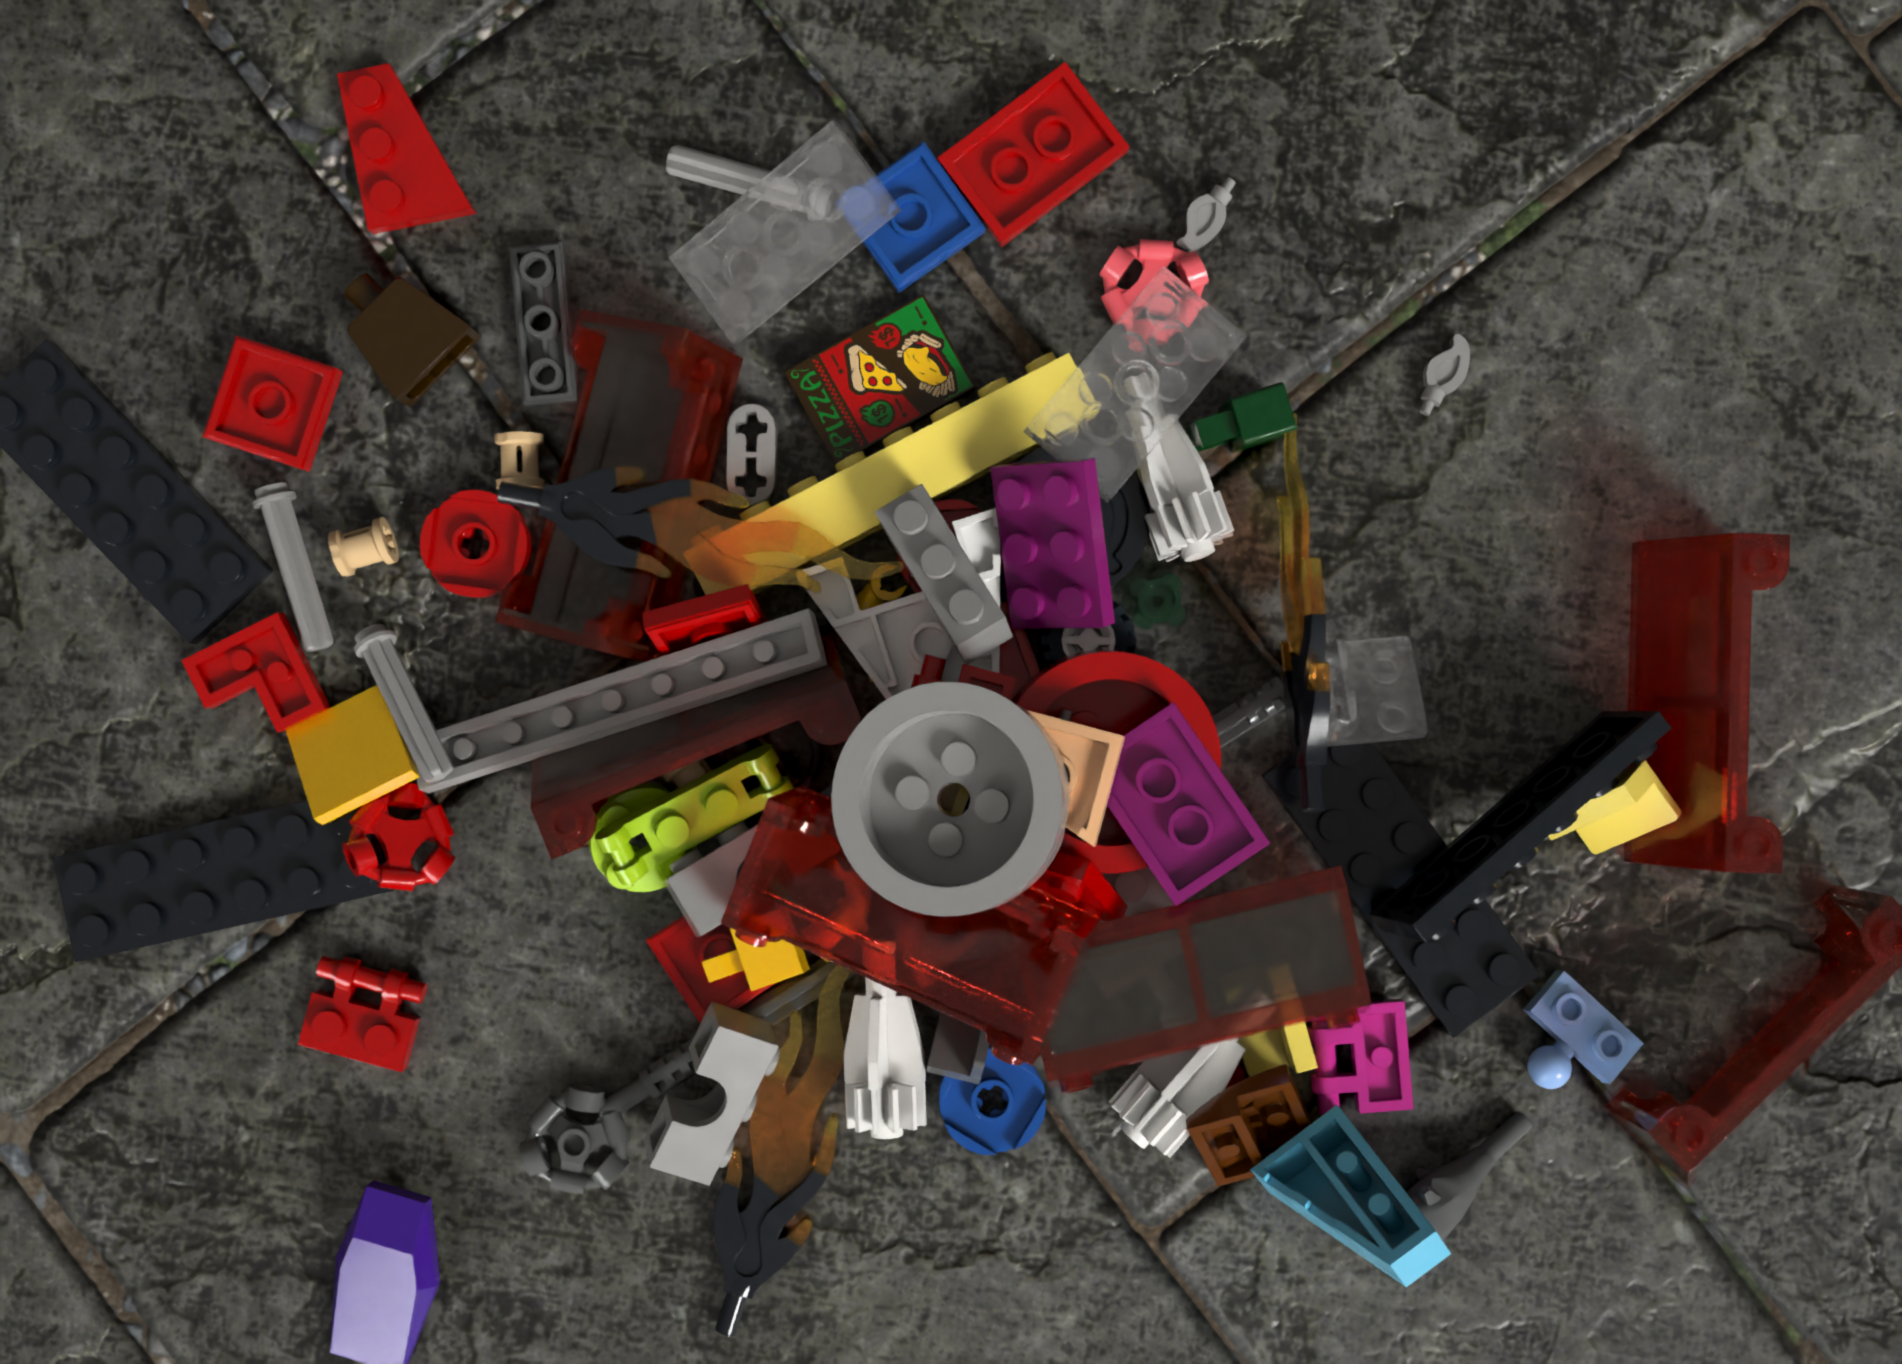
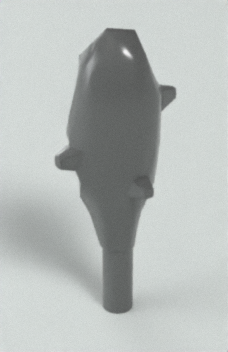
(1449, 1189)

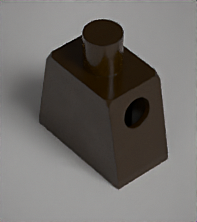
(406, 335)

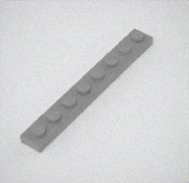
(631, 697)

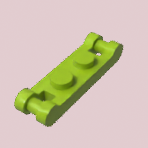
(692, 813)

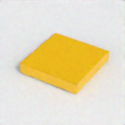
(350, 755)

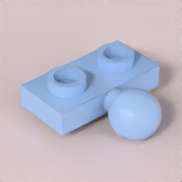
(1581, 1031)

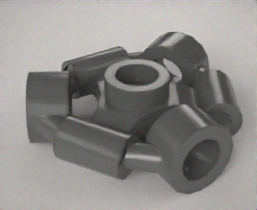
(575, 1141)

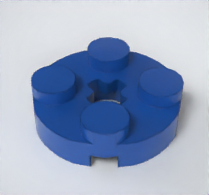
(998, 1129)

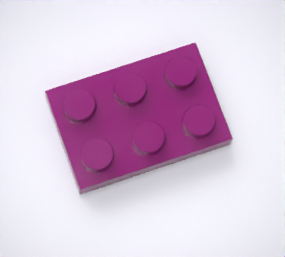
(1053, 544)
(1180, 806)

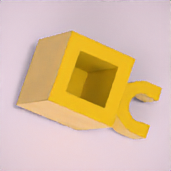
(761, 964)

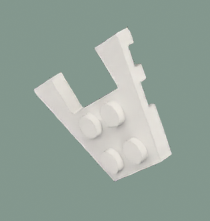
(898, 634)

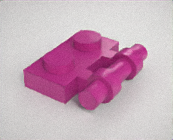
(1378, 1061)

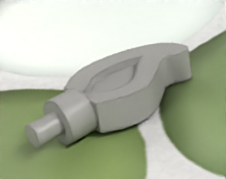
(1206, 217)
(1445, 373)

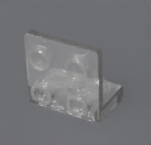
(1373, 690)

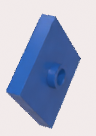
(931, 222)

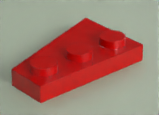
(395, 158)

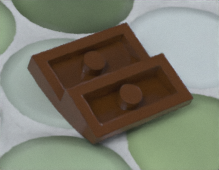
(1248, 1123)

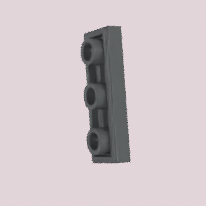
(544, 356)

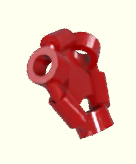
(400, 840)

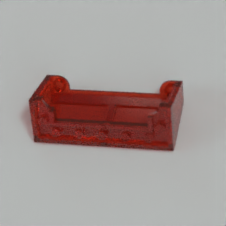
(1695, 669)
(986, 968)

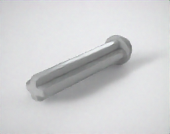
(713, 169)
(294, 565)
(413, 722)

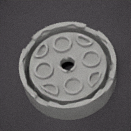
(892, 789)

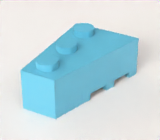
(1351, 1195)

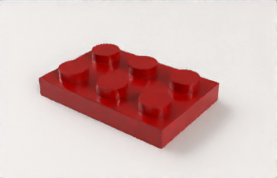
(1033, 154)

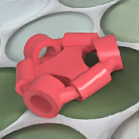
(1152, 256)

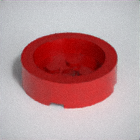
(1114, 695)

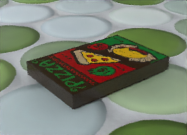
(880, 379)

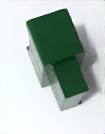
(1246, 420)

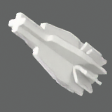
(1184, 509)
(884, 1064)
(1170, 1090)

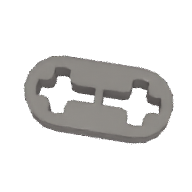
(764, 456)

